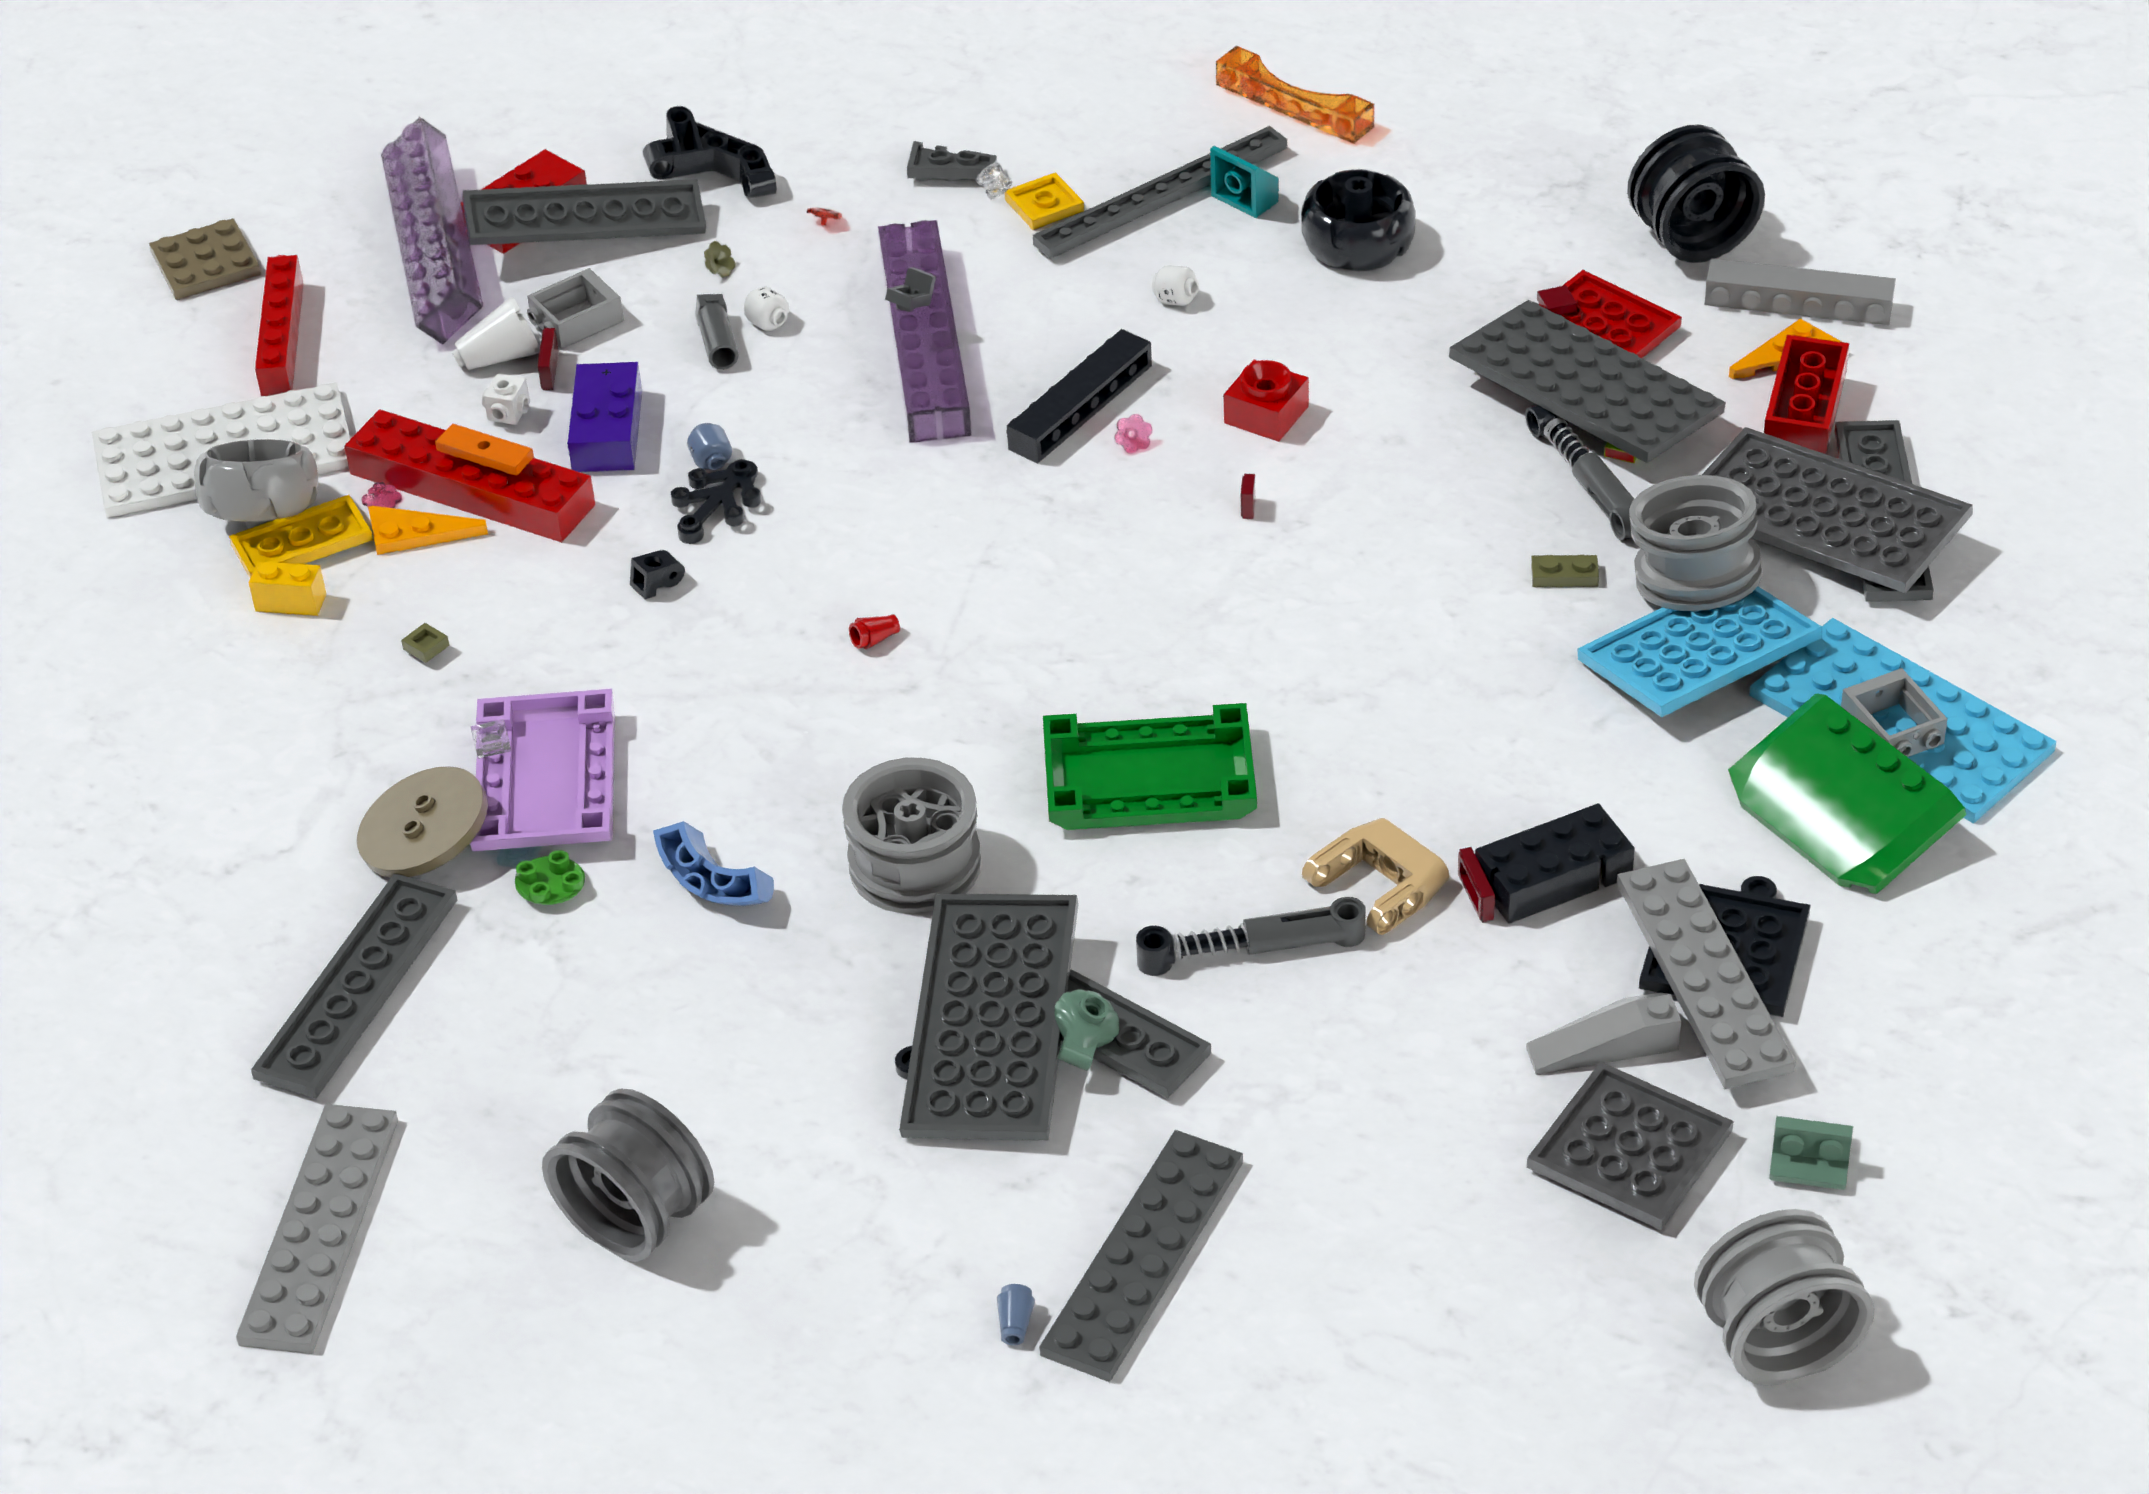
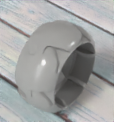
(256, 480)

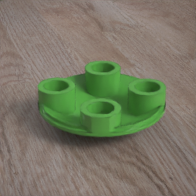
(549, 878)

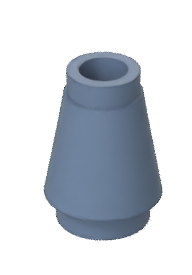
(1014, 1310)

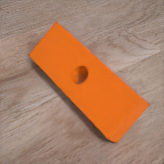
(484, 449)

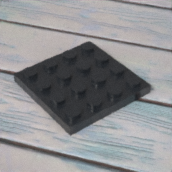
(1764, 935)

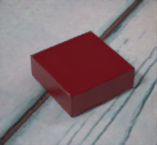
(1557, 300)
(1248, 496)

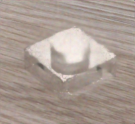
(490, 738)

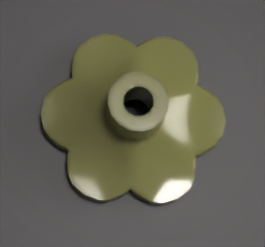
(719, 259)

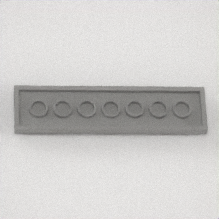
(1705, 974)
(317, 1229)

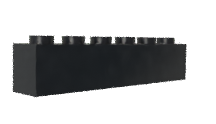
(1079, 396)

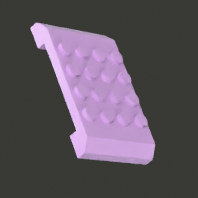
(556, 776)

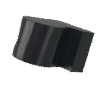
(655, 571)

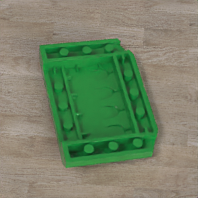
(1843, 796)

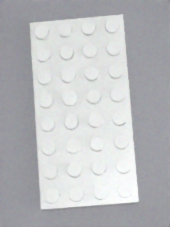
(156, 459)

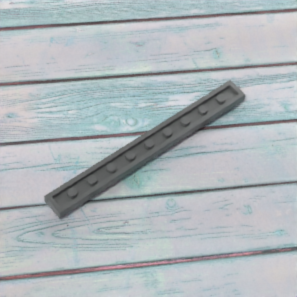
(1151, 195)

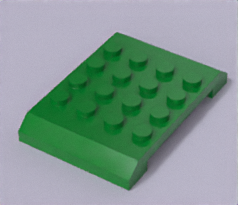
(1149, 769)

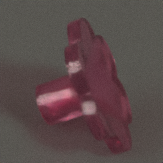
(1140, 433)
(382, 496)

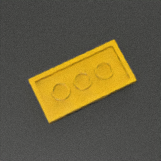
(304, 536)

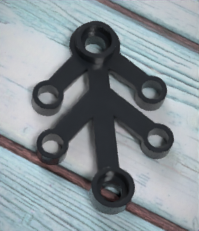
(738, 474)

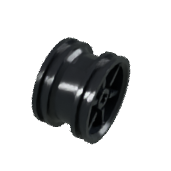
(1696, 193)

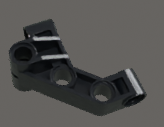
(700, 149)

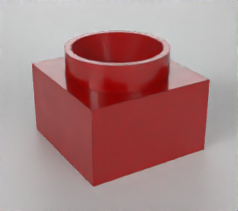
(1266, 399)

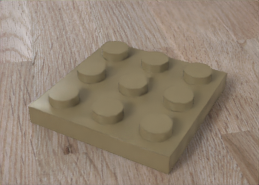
(204, 258)

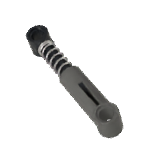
(1586, 468)
(1339, 923)

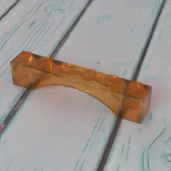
(1336, 114)

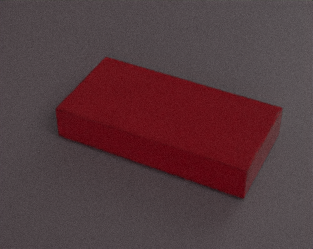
(548, 359)
(1476, 884)

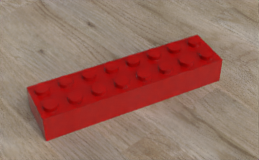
(404, 455)

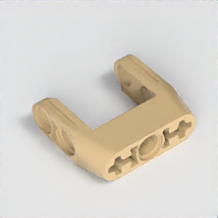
(1392, 853)

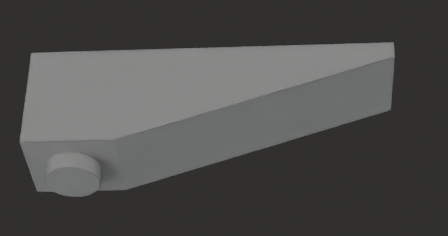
(1614, 1033)

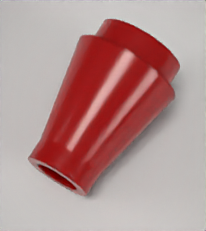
(871, 630)

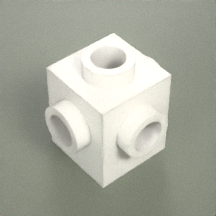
(506, 399)

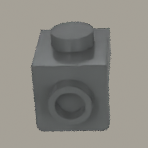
(914, 293)

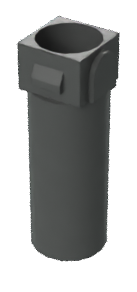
(716, 330)

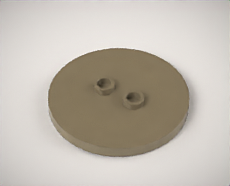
(422, 822)

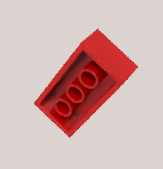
(538, 171)
(1807, 391)

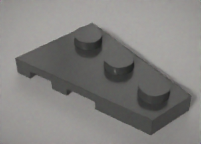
(941, 164)

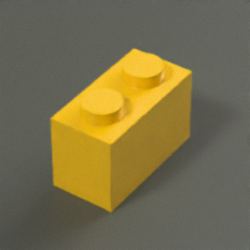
(287, 588)

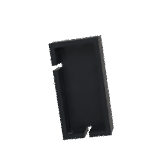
(1555, 862)

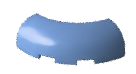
(690, 862)

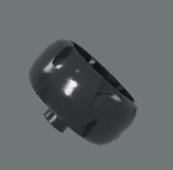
(1376, 222)

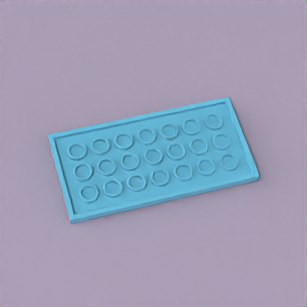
(1982, 747)

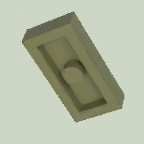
(1564, 571)

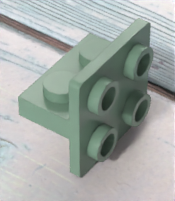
(1811, 1152)

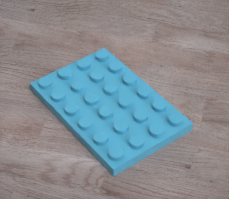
(1689, 654)

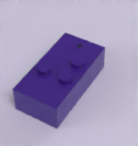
(605, 417)

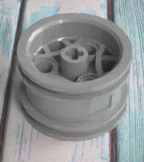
(911, 834)

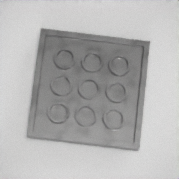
(1630, 1145)

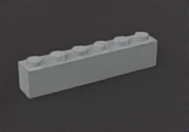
(1799, 291)

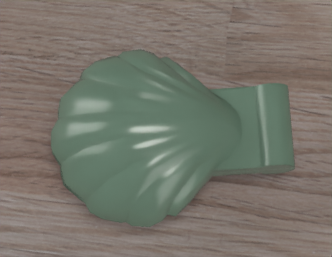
(1086, 1024)

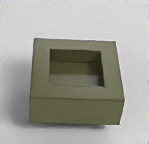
(425, 642)

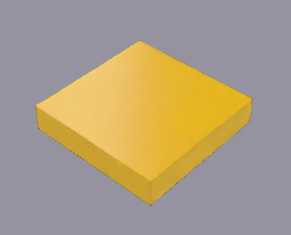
(1044, 201)

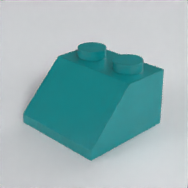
(1242, 183)

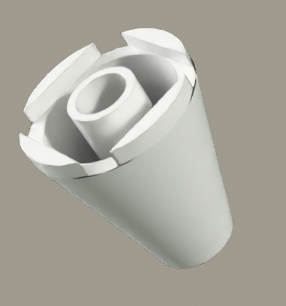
(496, 338)

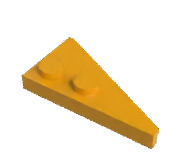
(1771, 351)
(409, 529)

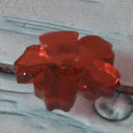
(823, 213)

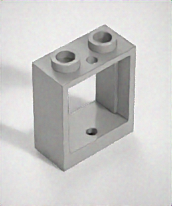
(583, 286)
(1895, 689)

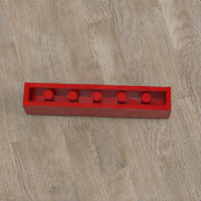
(279, 325)

